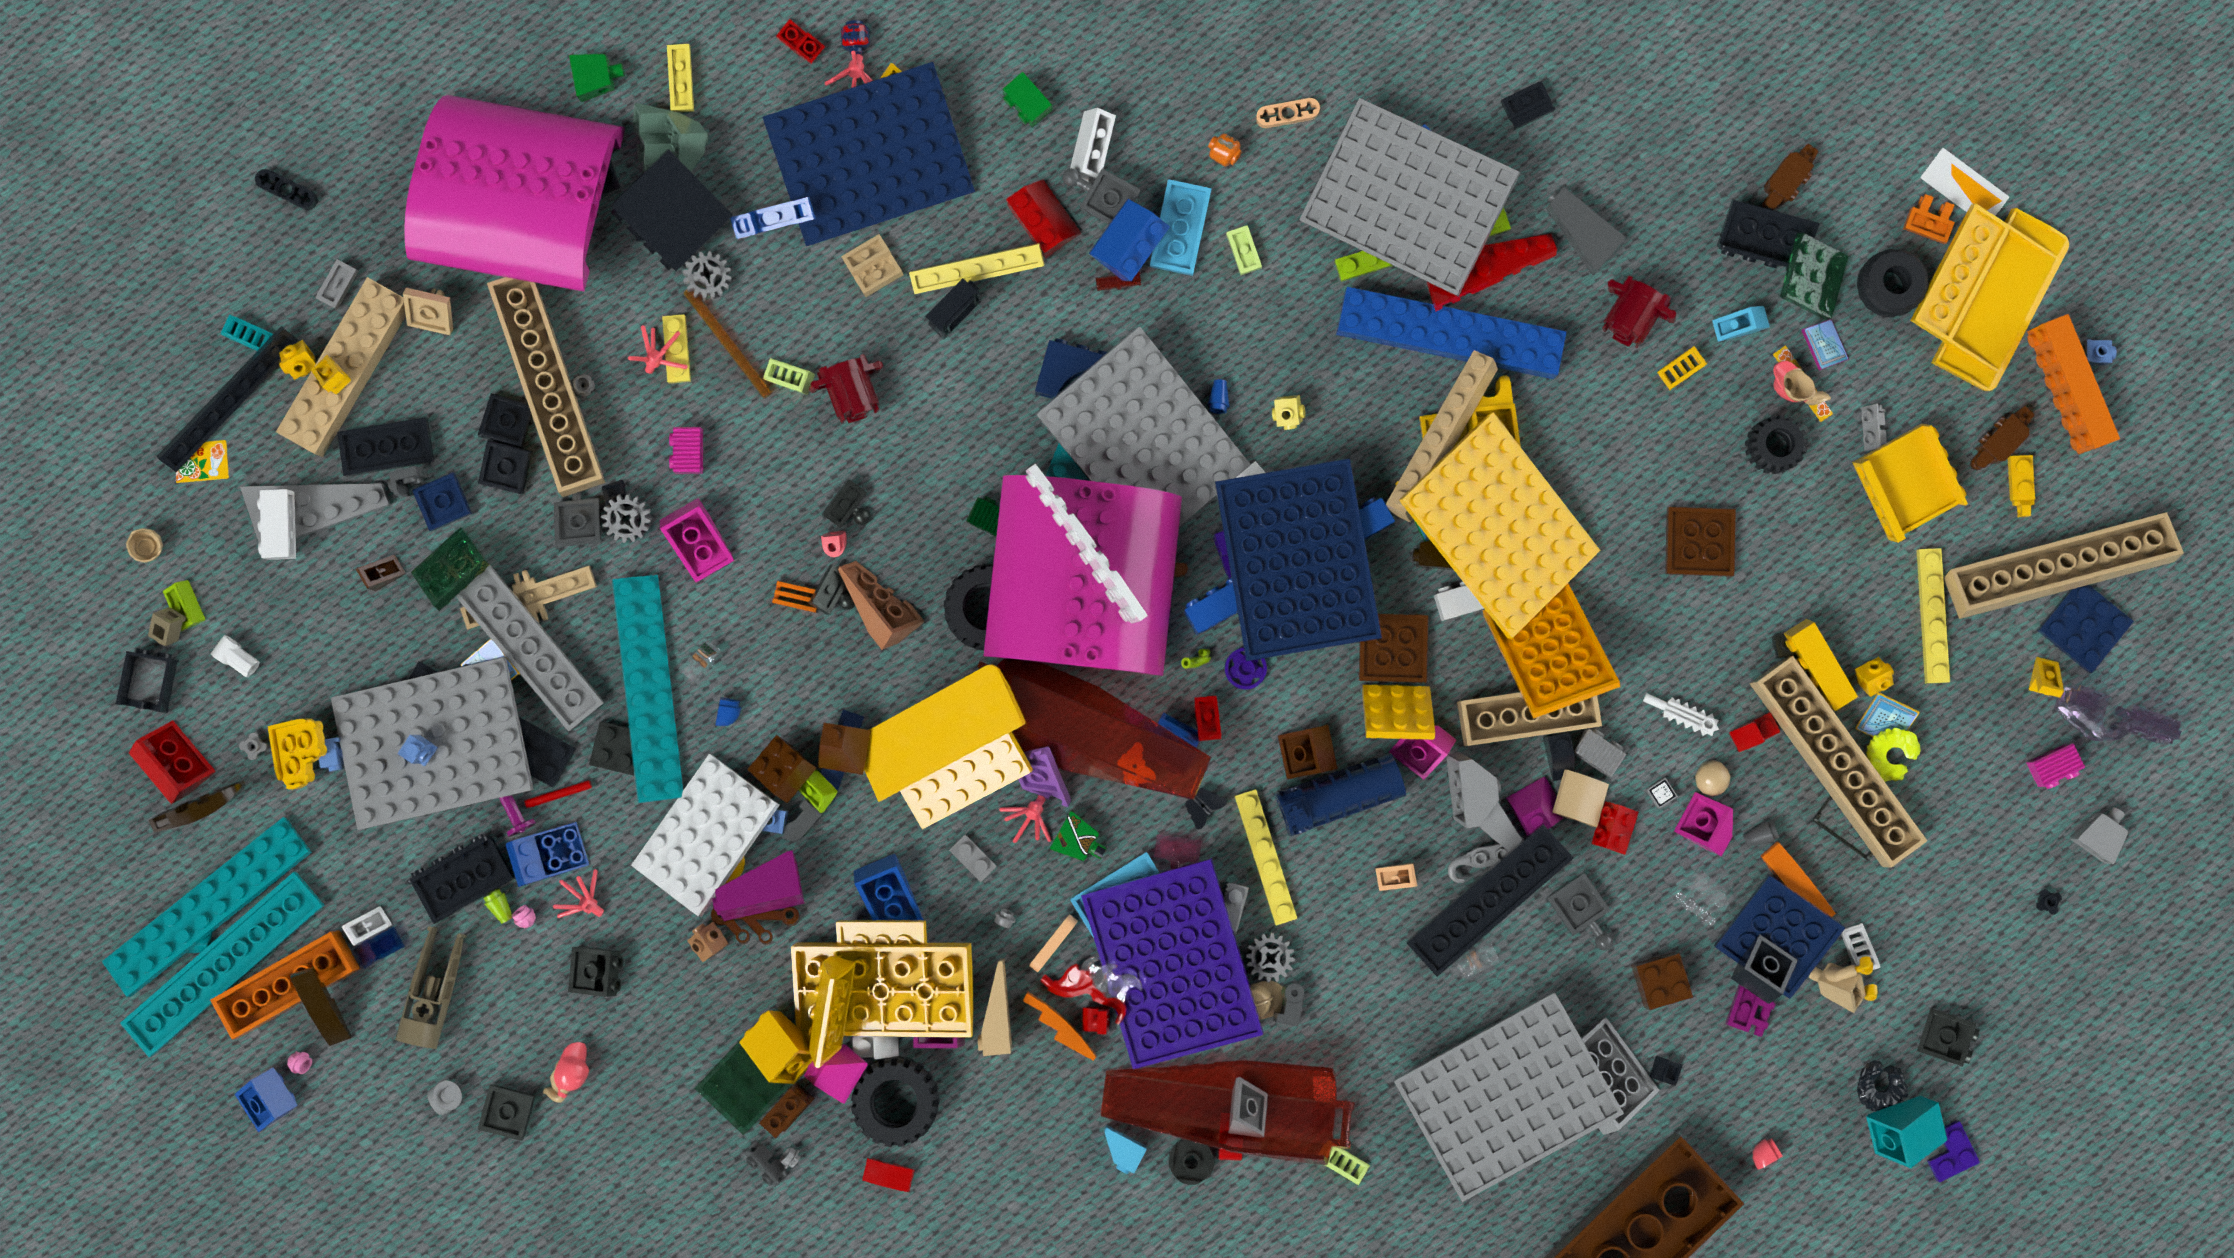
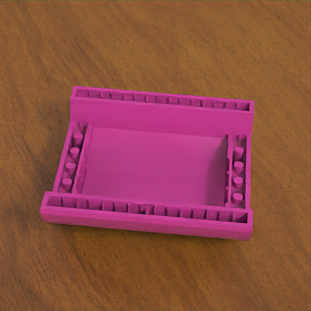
(508, 191)
(1045, 595)

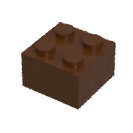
(781, 768)
(1662, 980)

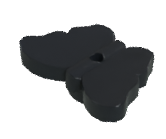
(1211, 802)

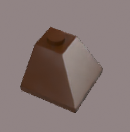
(843, 748)

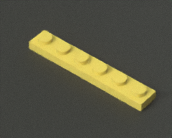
(977, 268)
(1933, 615)
(1265, 857)

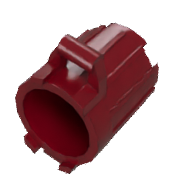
(1635, 311)
(849, 388)

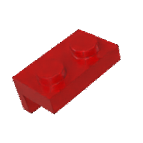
(1615, 827)

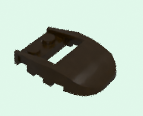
(189, 813)

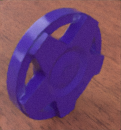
(1244, 670)

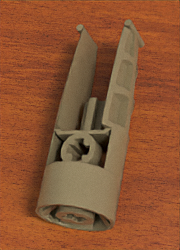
(421, 1029)

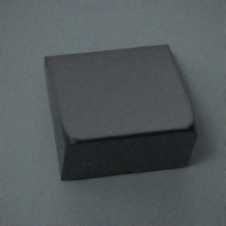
(612, 490)
(1666, 1070)

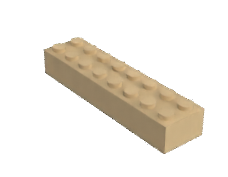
(357, 351)

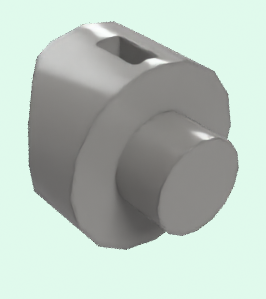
(444, 1097)

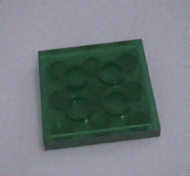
(1814, 276)
(450, 568)
(739, 1089)

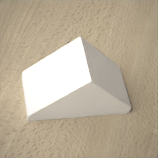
(366, 926)

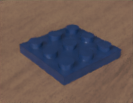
(2085, 626)

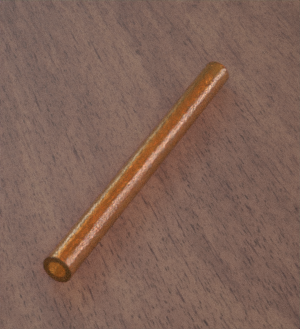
(728, 344)

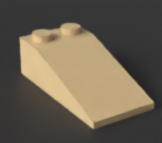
(996, 1029)

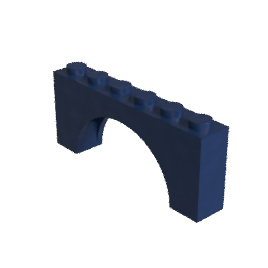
(1062, 365)

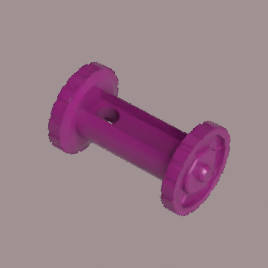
(515, 816)

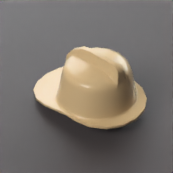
(1267, 998)

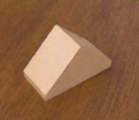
(1396, 876)

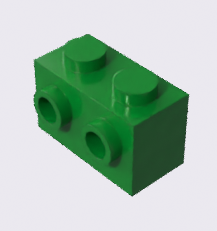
(1027, 100)

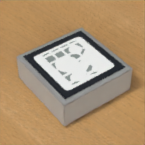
(1661, 793)

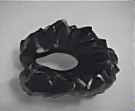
(1875, 1100)

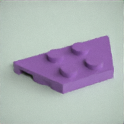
(1045, 777)

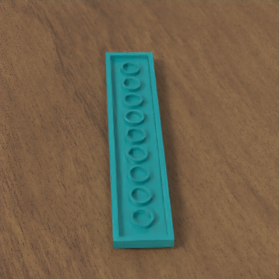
(647, 688)
(206, 907)
(222, 964)

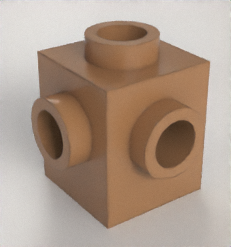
(707, 941)

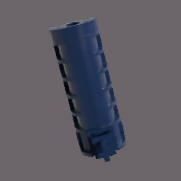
(1340, 794)

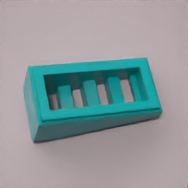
(230, 326)

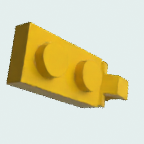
(2021, 483)

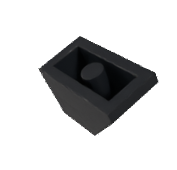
(1559, 754)

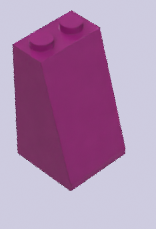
(761, 890)

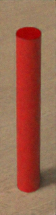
(557, 794)

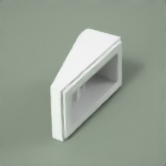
(1867, 945)

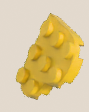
(294, 750)

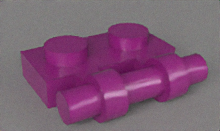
(1744, 1009)

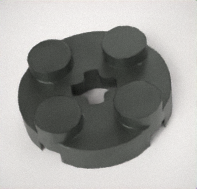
(1199, 1171)

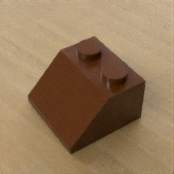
(1307, 752)

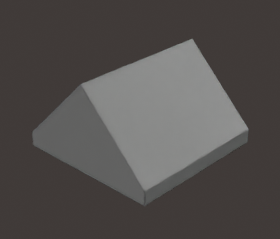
(1247, 1109)

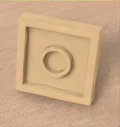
(428, 310)

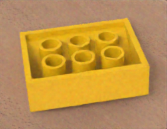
(831, 1008)

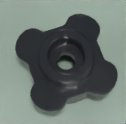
(2042, 900)

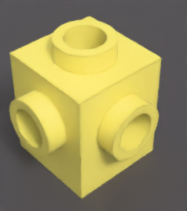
(1291, 404)

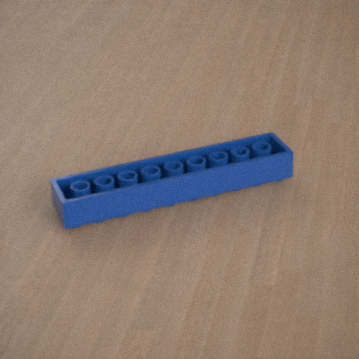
(1450, 332)
(1222, 604)

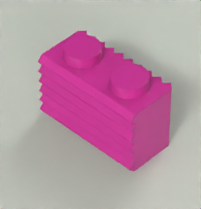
(687, 450)
(2056, 765)

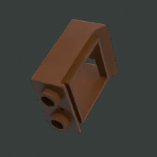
(790, 1105)

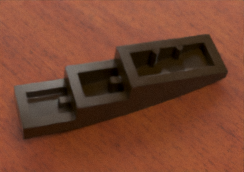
(320, 1006)

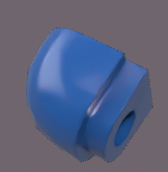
(727, 712)

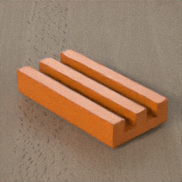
(799, 588)

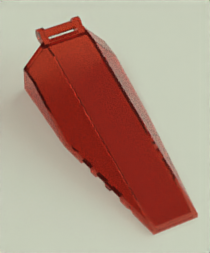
(1098, 732)
(1197, 1098)

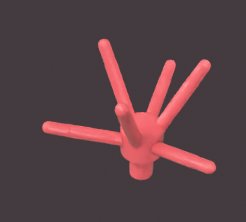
(854, 70)
(654, 357)
(1032, 811)
(587, 903)

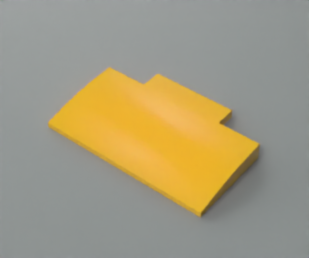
(898, 980)

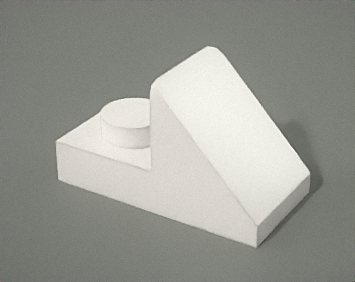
(876, 1046)

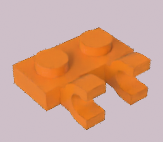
(1930, 225)

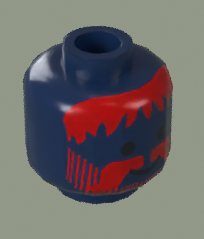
(855, 36)

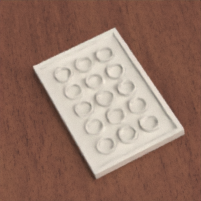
(705, 835)

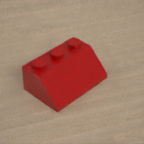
(1042, 217)
(171, 761)

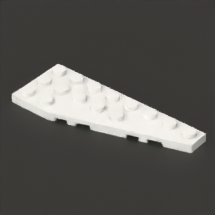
(1117, 589)

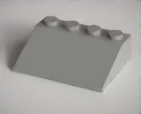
(1620, 1070)

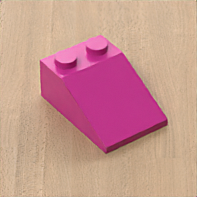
(696, 540)

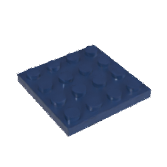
(1788, 923)

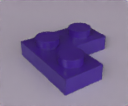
(1219, 541)
(1958, 1156)

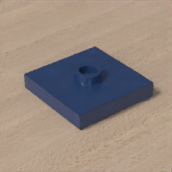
(442, 501)

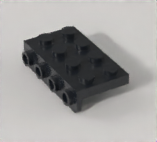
(1762, 233)
(461, 878)

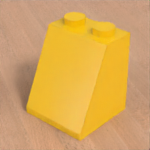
(777, 1048)

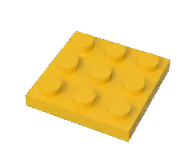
(1398, 712)

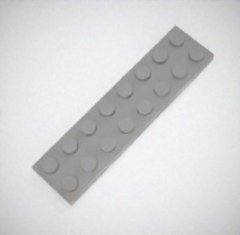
(529, 648)

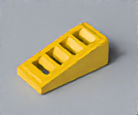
(1697, 356)

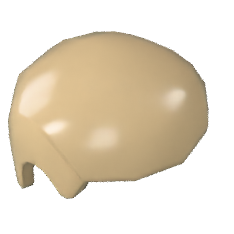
(144, 545)
(1712, 778)

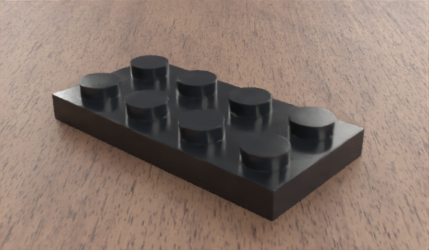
(385, 447)

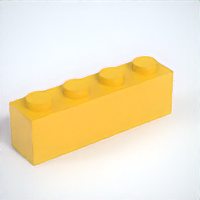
(1820, 664)

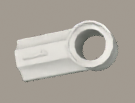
(230, 653)

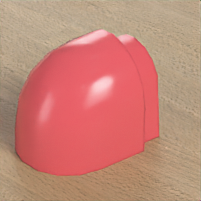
(834, 543)
(1765, 1153)

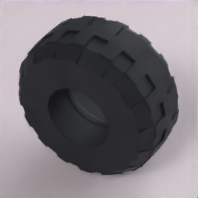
(1907, 268)

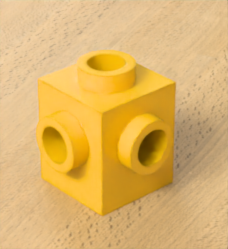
(297, 360)
(1874, 676)

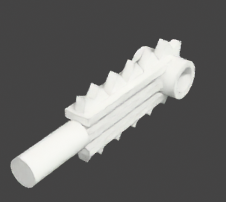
(1682, 713)

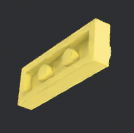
(680, 78)
(678, 351)

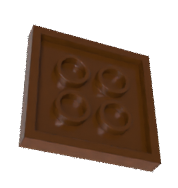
(1700, 541)
(1400, 651)

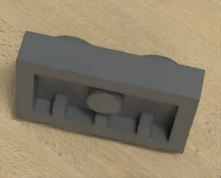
(400, 478)

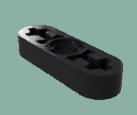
(277, 189)

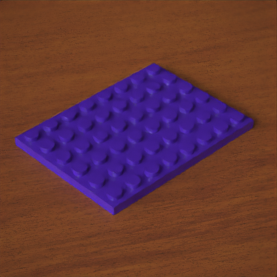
(1184, 951)

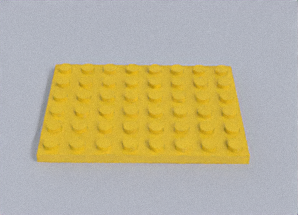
(1499, 525)

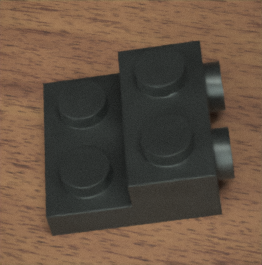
(595, 971)
(1948, 1037)

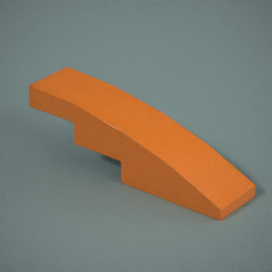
(1791, 875)
(1066, 1032)

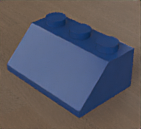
(1129, 240)

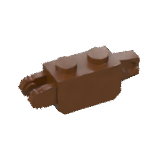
(1788, 176)
(2003, 439)

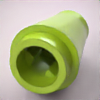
(498, 905)

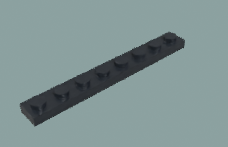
(226, 400)

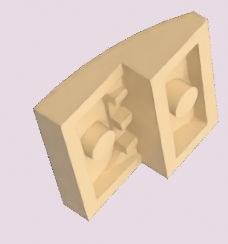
(872, 265)
(1580, 798)

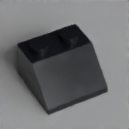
(1764, 969)

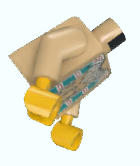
(1845, 984)

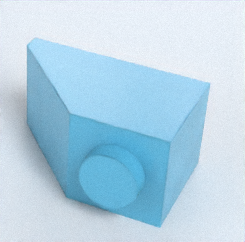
(1741, 323)
(1124, 1150)

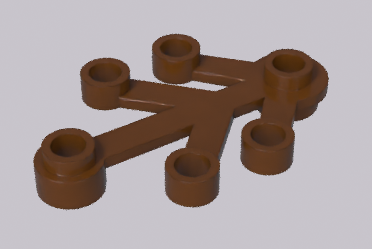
(754, 925)

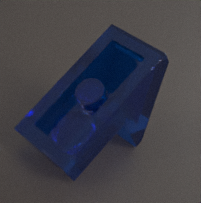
(379, 947)

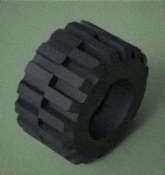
(1792, 436)

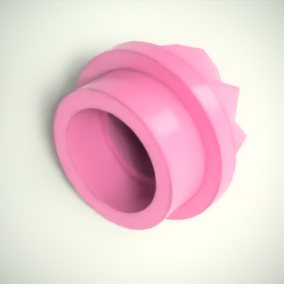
(524, 917)
(299, 1062)

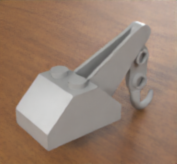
(1476, 805)

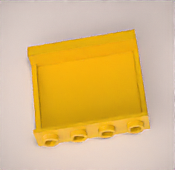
(1909, 481)

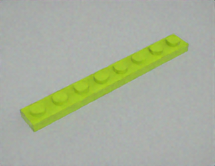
(1364, 263)

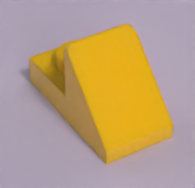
(330, 375)
(2046, 678)

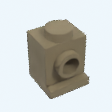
(166, 626)

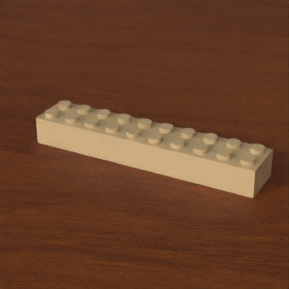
(546, 385)
(2063, 565)
(1838, 762)

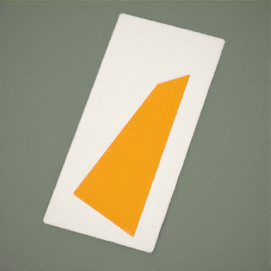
(1963, 184)

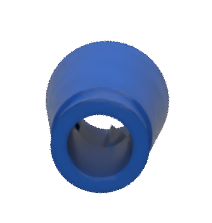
(1218, 399)

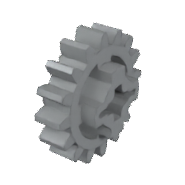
(715, 274)
(620, 511)
(1278, 950)

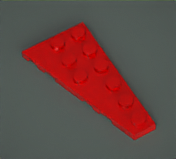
(1497, 262)

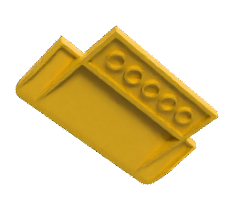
(1989, 292)
(949, 747)

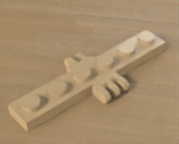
(535, 595)

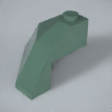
(665, 130)

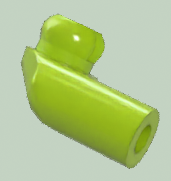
(1194, 662)

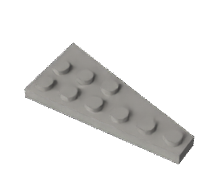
(322, 505)

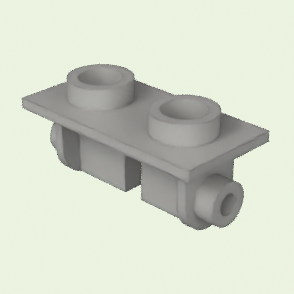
(1872, 418)

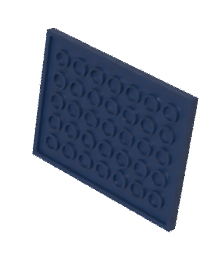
(870, 153)
(1298, 560)

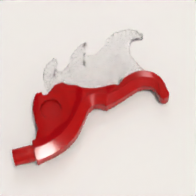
(1096, 981)

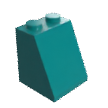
(1907, 1130)

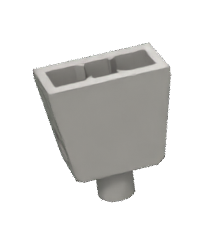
(2102, 835)

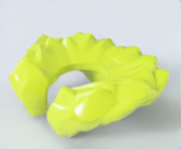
(1883, 743)

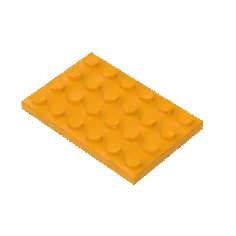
(1556, 656)

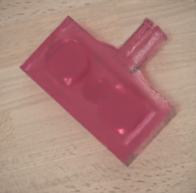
(1177, 850)

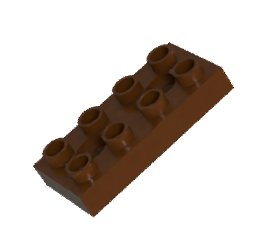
(1635, 1214)

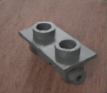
(758, 1160)

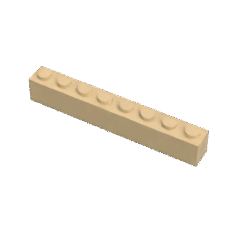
(1446, 426)

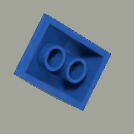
(886, 890)

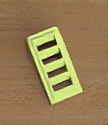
(799, 385)
(1361, 1171)

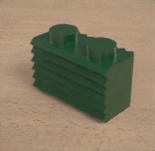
(984, 515)

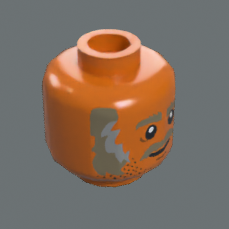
(1224, 150)

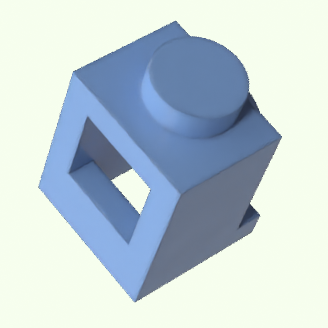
(2091, 348)
(417, 750)
(333, 757)
(779, 822)

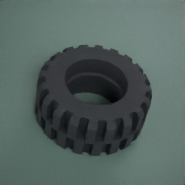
(956, 602)
(881, 1129)

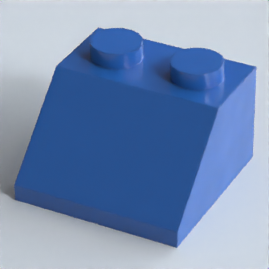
(266, 1099)

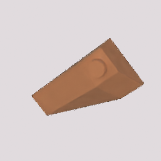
(882, 613)

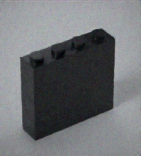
(670, 210)

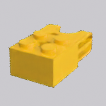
(1501, 405)

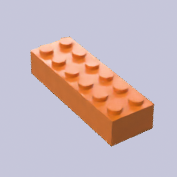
(2072, 384)
(272, 991)

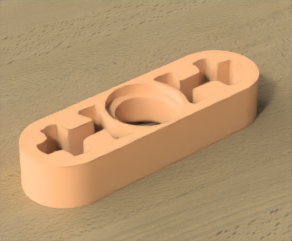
(1305, 116)
(1053, 943)

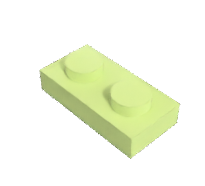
(1244, 250)

